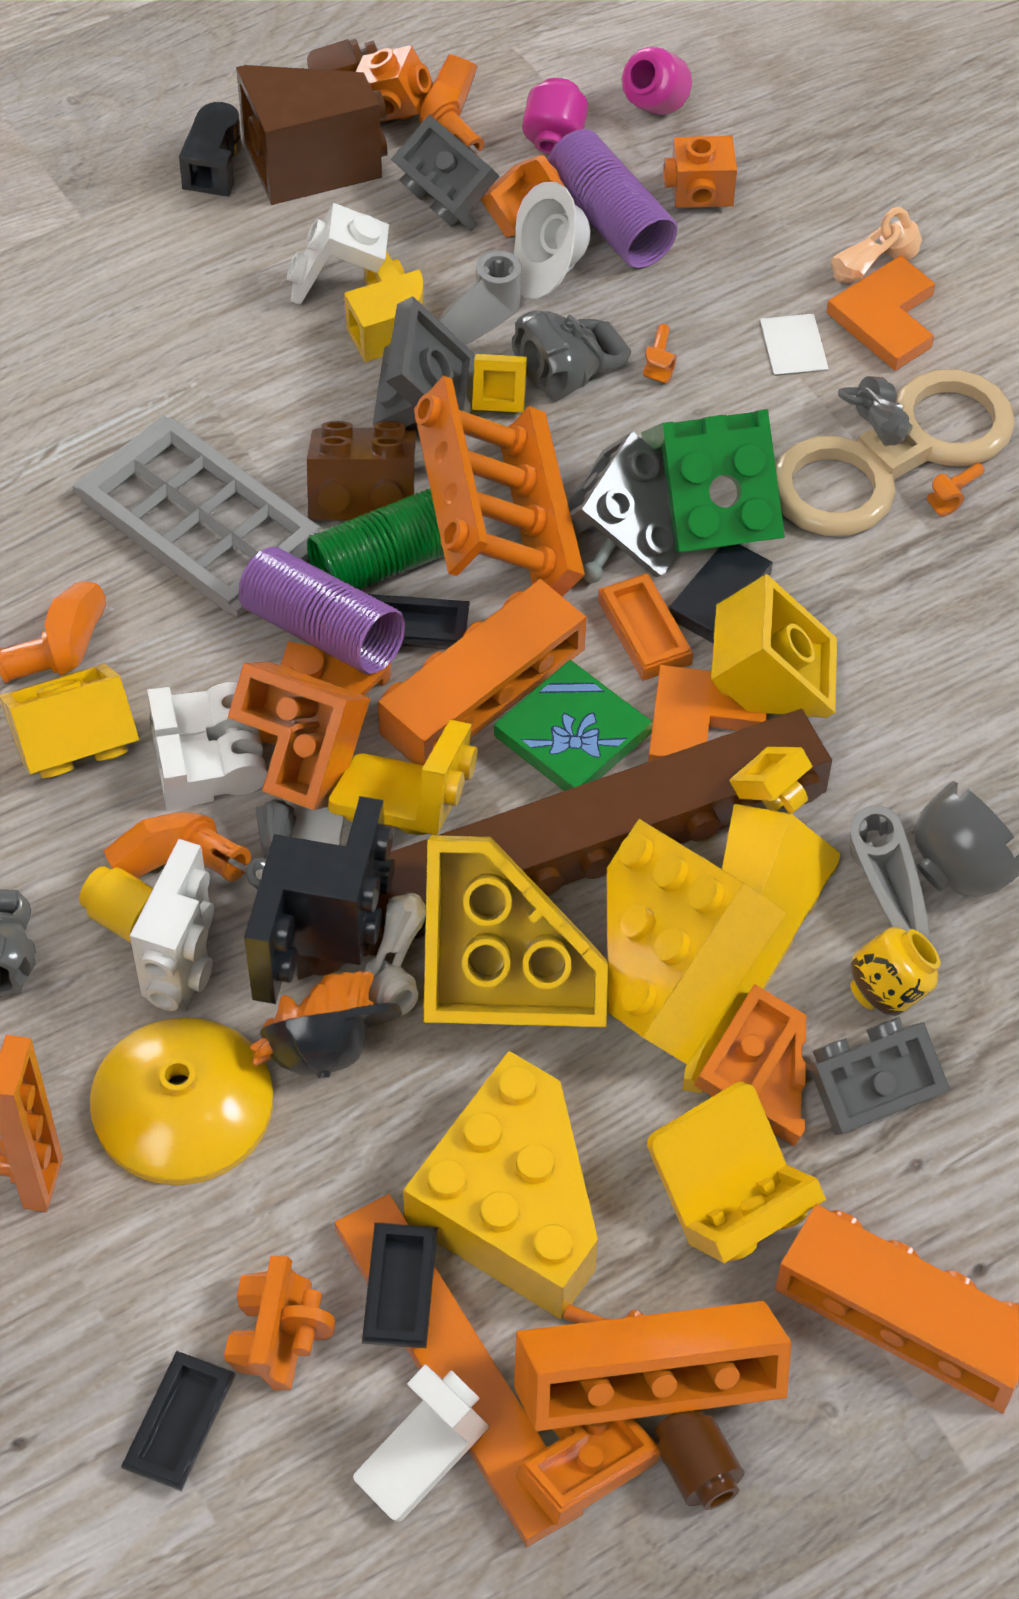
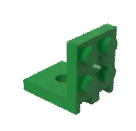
(715, 447)

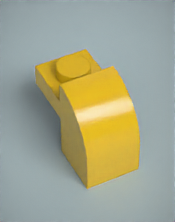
(372, 308)

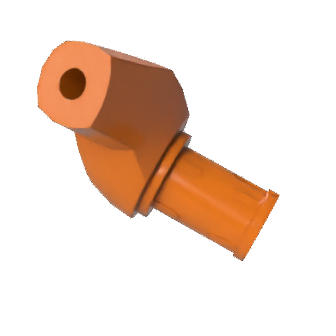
(448, 99)
(65, 637)
(154, 838)

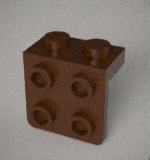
(358, 468)

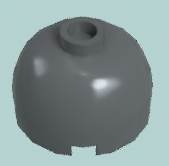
(964, 844)

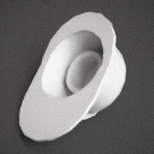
(549, 238)

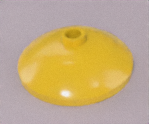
(188, 1128)

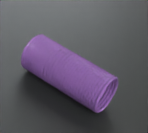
(613, 199)
(321, 610)

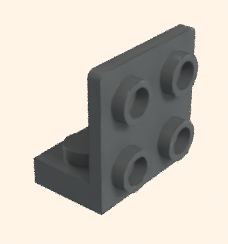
(628, 503)

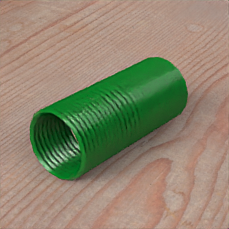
(405, 535)

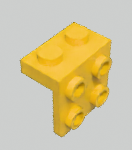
(413, 794)
(730, 1175)

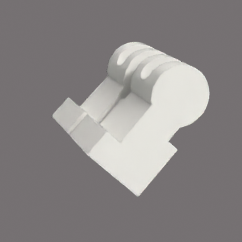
(202, 749)

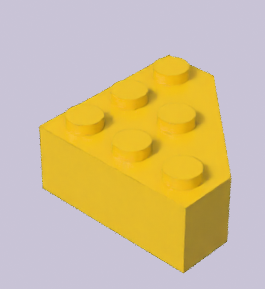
(678, 939)
(502, 945)
(512, 1188)

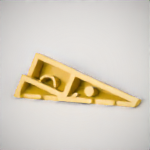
(789, 868)

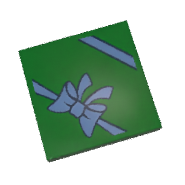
(572, 728)

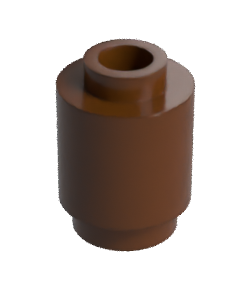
(699, 1458)

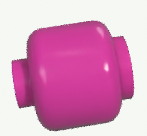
(656, 80)
(553, 112)

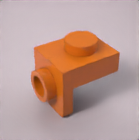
(507, 193)

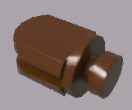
(340, 55)

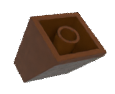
(310, 129)

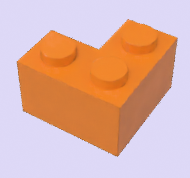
(313, 725)

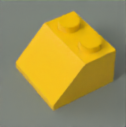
(773, 653)
(70, 720)

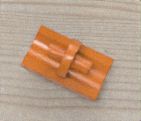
(285, 1323)

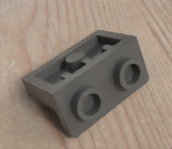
(444, 169)
(877, 1076)

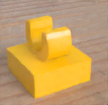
(499, 383)
(774, 778)

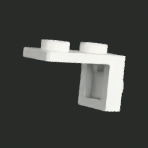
(343, 235)
(423, 1444)

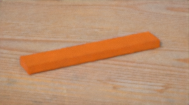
(456, 1347)

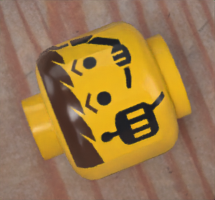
(894, 971)

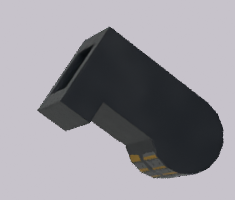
(209, 150)

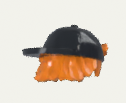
(325, 1029)

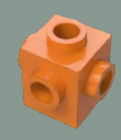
(399, 79)
(702, 171)

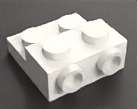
(174, 932)

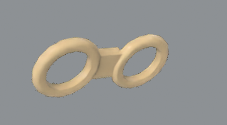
(887, 463)

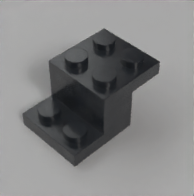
(318, 900)

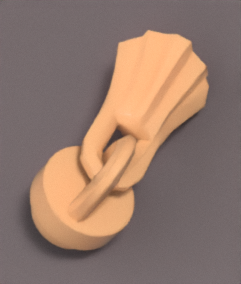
(896, 239)

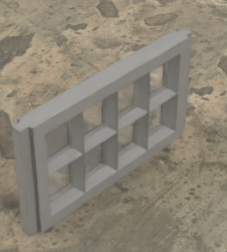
(193, 509)

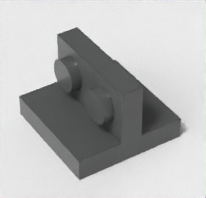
(417, 360)

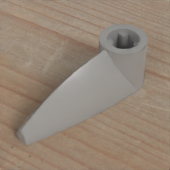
(489, 300)
(890, 868)

